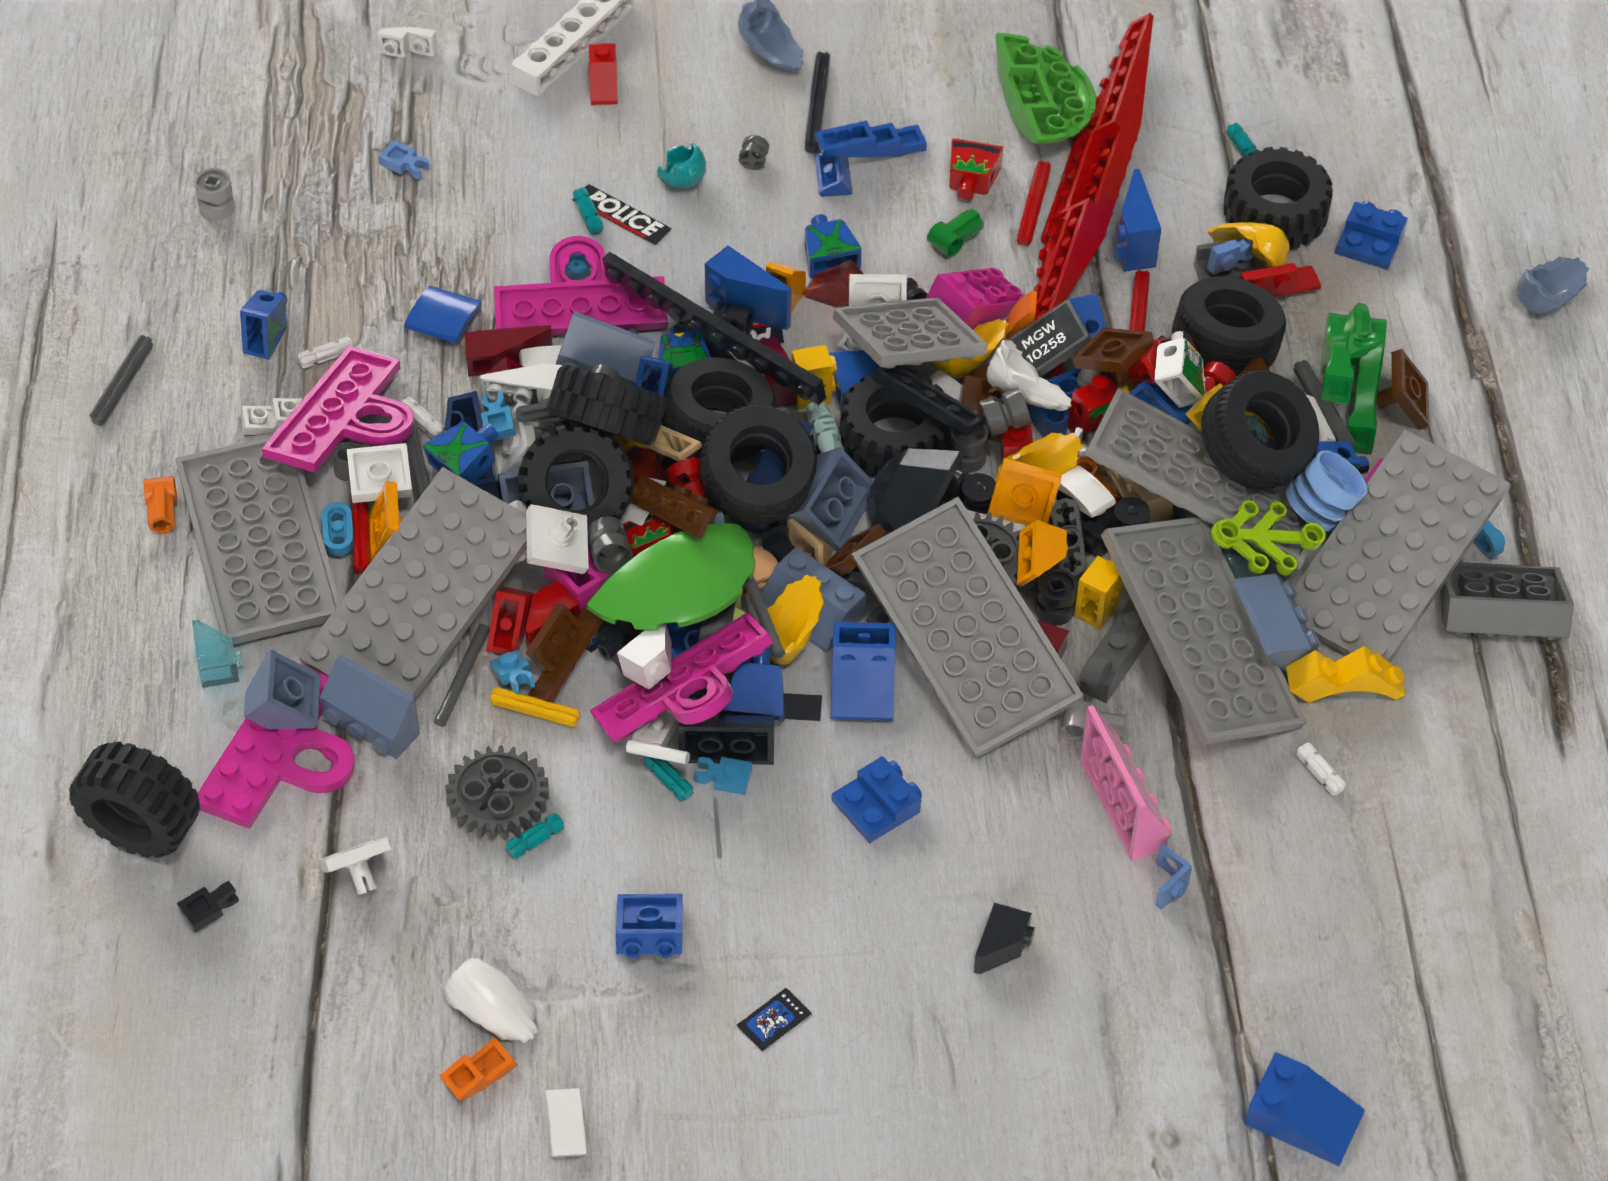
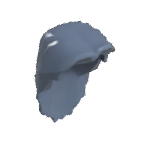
(769, 35)
(1551, 284)

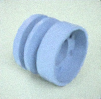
(1326, 490)

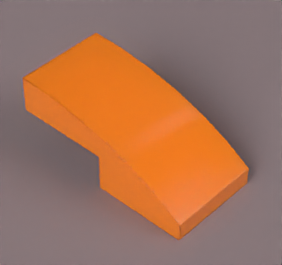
(1022, 314)
(478, 1072)

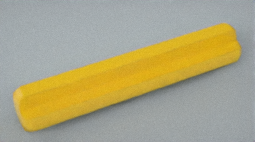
(535, 707)

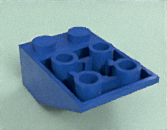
(863, 671)

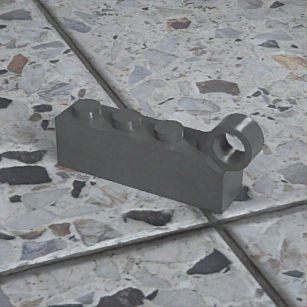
(1114, 655)

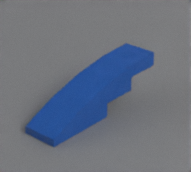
(863, 141)

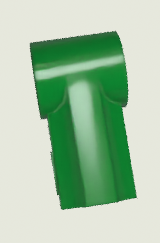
(951, 236)

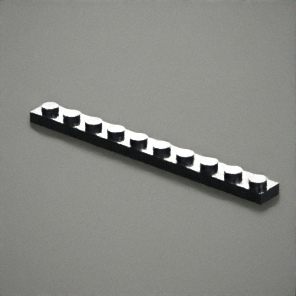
(714, 328)

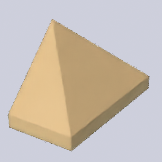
(675, 444)
(808, 542)

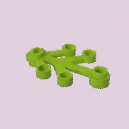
(1265, 538)

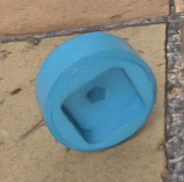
(577, 266)

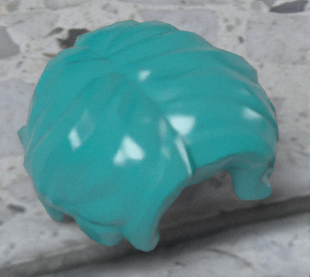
(683, 166)

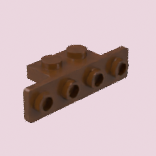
(674, 505)
(559, 648)

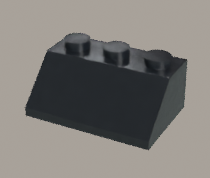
(730, 736)

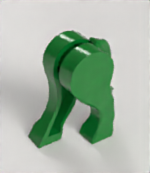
(1357, 342)

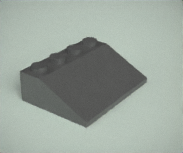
(1507, 601)

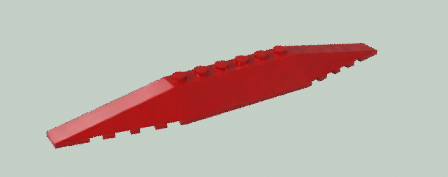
(1094, 172)

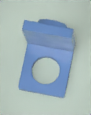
(1178, 883)

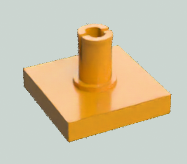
(1024, 493)
(383, 517)

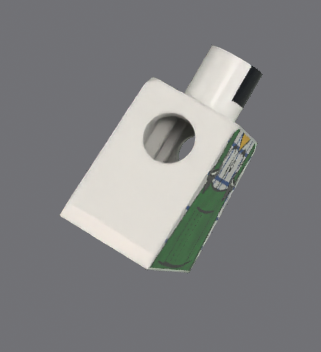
(1180, 370)

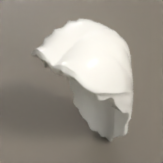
(1011, 371)
(491, 1000)

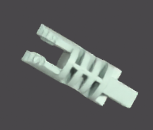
(825, 426)

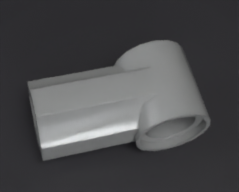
(1075, 717)

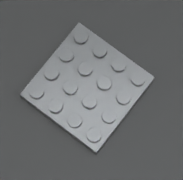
(909, 332)

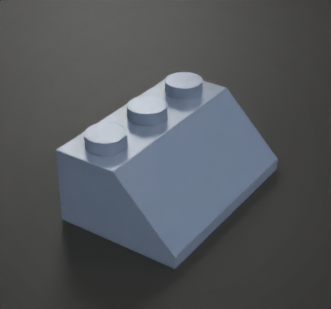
(597, 342)
(567, 484)
(834, 498)
(841, 599)
(1277, 618)
(369, 707)

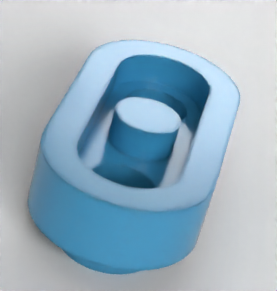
(337, 534)
(1490, 540)

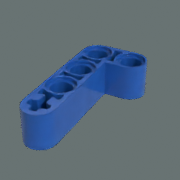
(1051, 420)

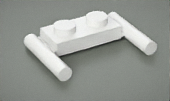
(653, 738)

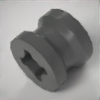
(753, 152)

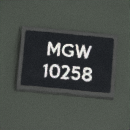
(1052, 338)

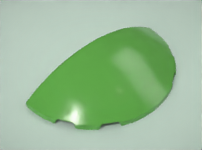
(1043, 90)
(679, 579)

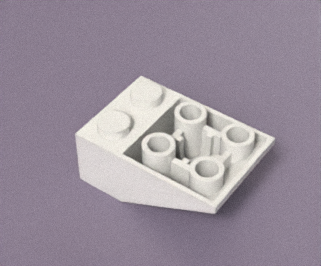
(522, 385)

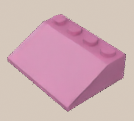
(1122, 788)

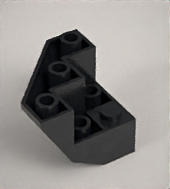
(911, 486)

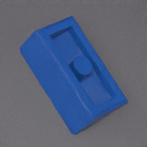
(833, 175)

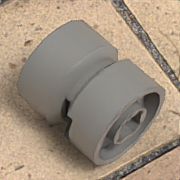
(214, 194)

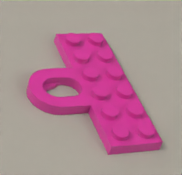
(556, 301)
(333, 411)
(691, 671)
(263, 758)

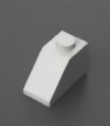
(647, 657)

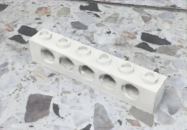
(566, 43)

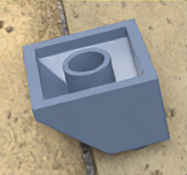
(283, 694)

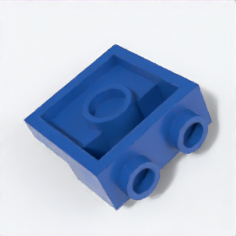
(1372, 235)
(878, 799)
(649, 924)

